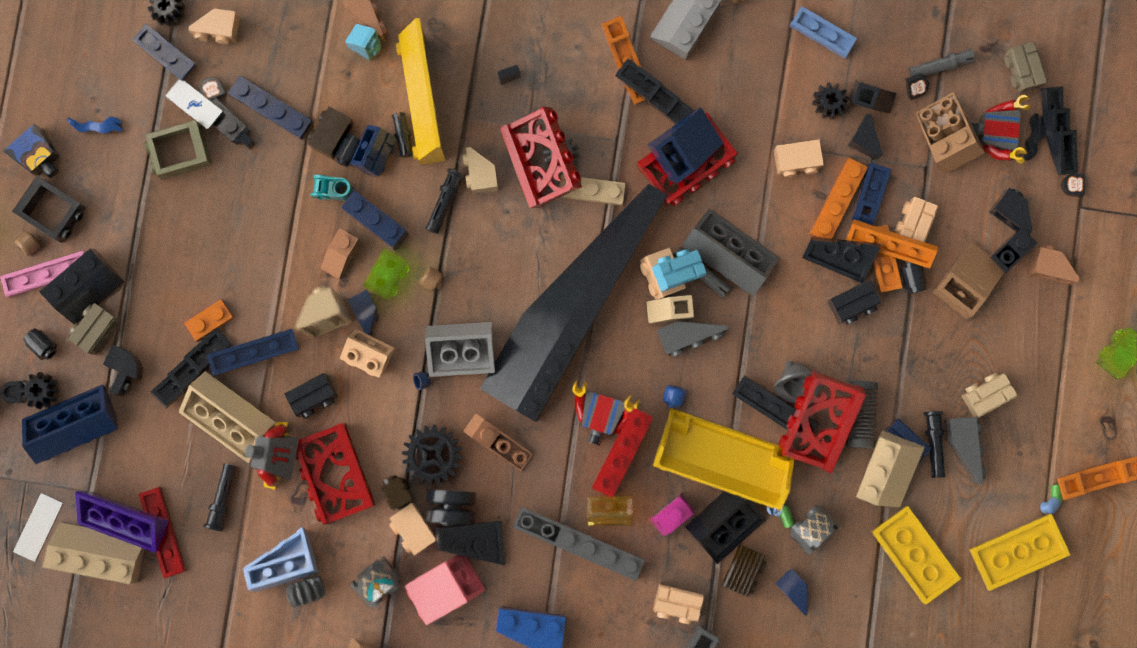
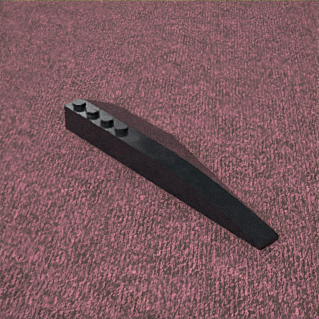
(564, 313)

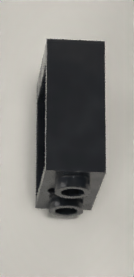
(31, 199)

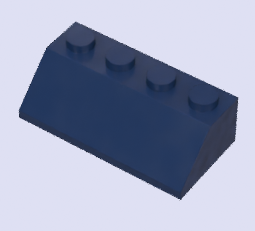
(68, 424)

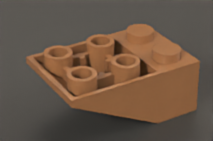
(949, 133)
(969, 281)

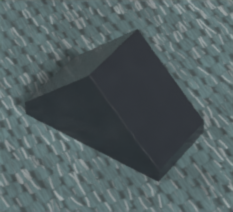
(866, 139)

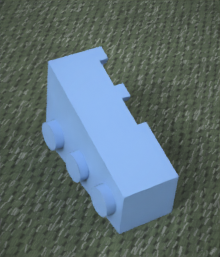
(282, 564)

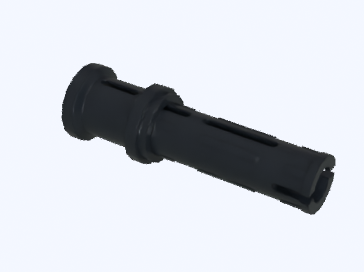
(448, 191)
(934, 433)
(218, 508)

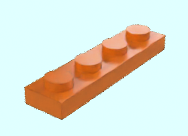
(838, 199)
(894, 244)

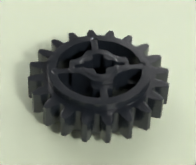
(417, 442)

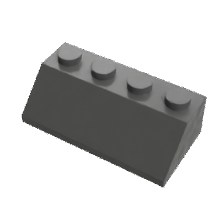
(731, 252)

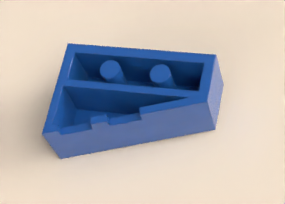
(531, 627)

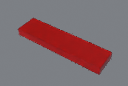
(169, 553)

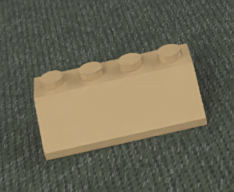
(323, 313)
(224, 414)
(93, 554)

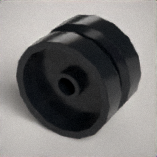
(451, 507)

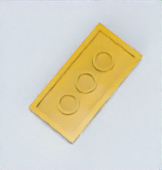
(1019, 552)
(915, 555)

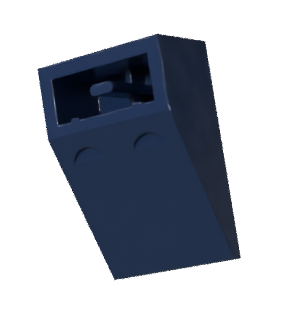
(685, 146)

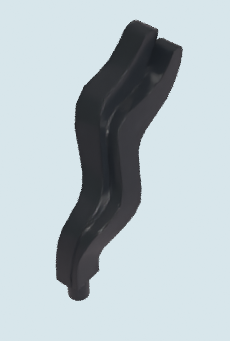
(1037, 132)

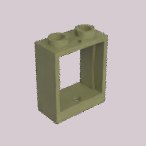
(202, 160)

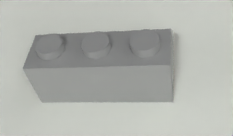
(684, 25)
(460, 349)

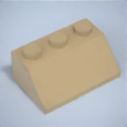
(889, 470)

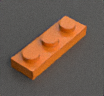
(886, 271)

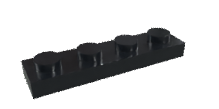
(767, 403)

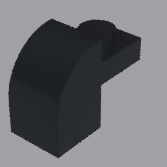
(128, 367)

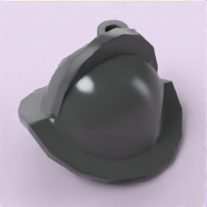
(792, 381)

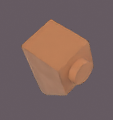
(340, 253)
(1052, 265)

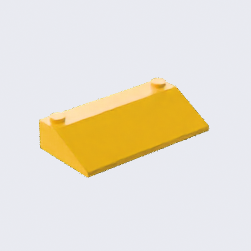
(426, 132)
(724, 459)

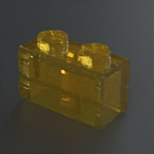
(610, 511)

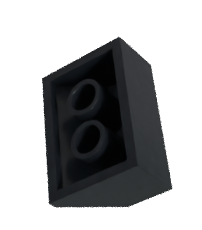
(82, 284)
(725, 524)

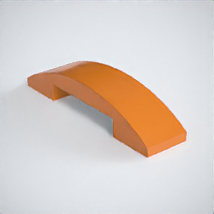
(621, 47)
(1098, 477)

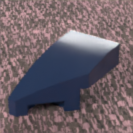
(364, 310)
(795, 590)

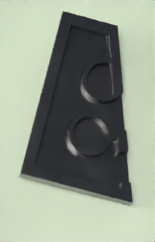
(842, 256)

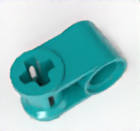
(327, 188)

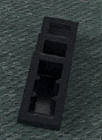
(653, 92)
(1060, 137)
(189, 369)

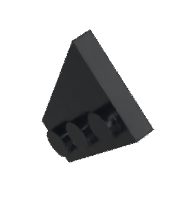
(475, 541)

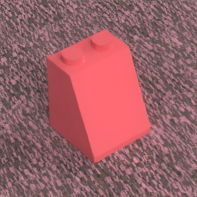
(444, 588)

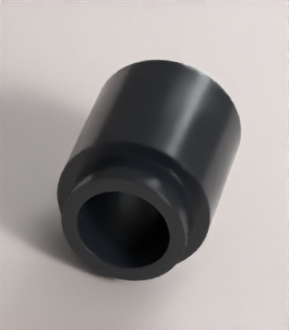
(347, 150)
(914, 277)
(40, 344)

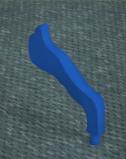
(104, 127)

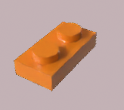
(209, 320)

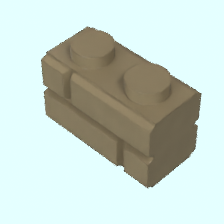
(1025, 67)
(93, 328)

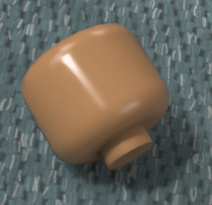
(28, 243)
(431, 279)

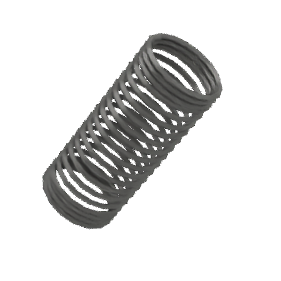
(855, 441)

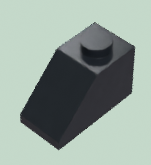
(1013, 210)

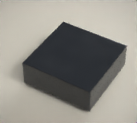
(509, 74)

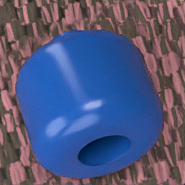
(674, 396)

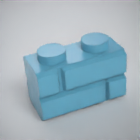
(679, 270)

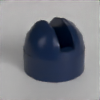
(421, 380)

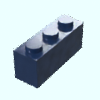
(375, 220)

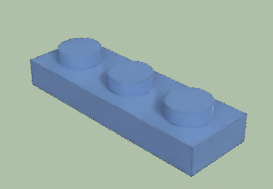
(823, 32)

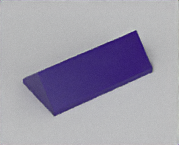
(120, 520)

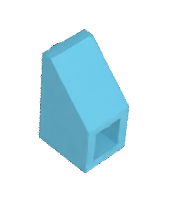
(364, 41)

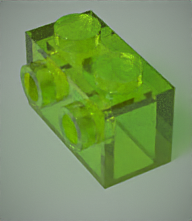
(386, 274)
(1120, 354)

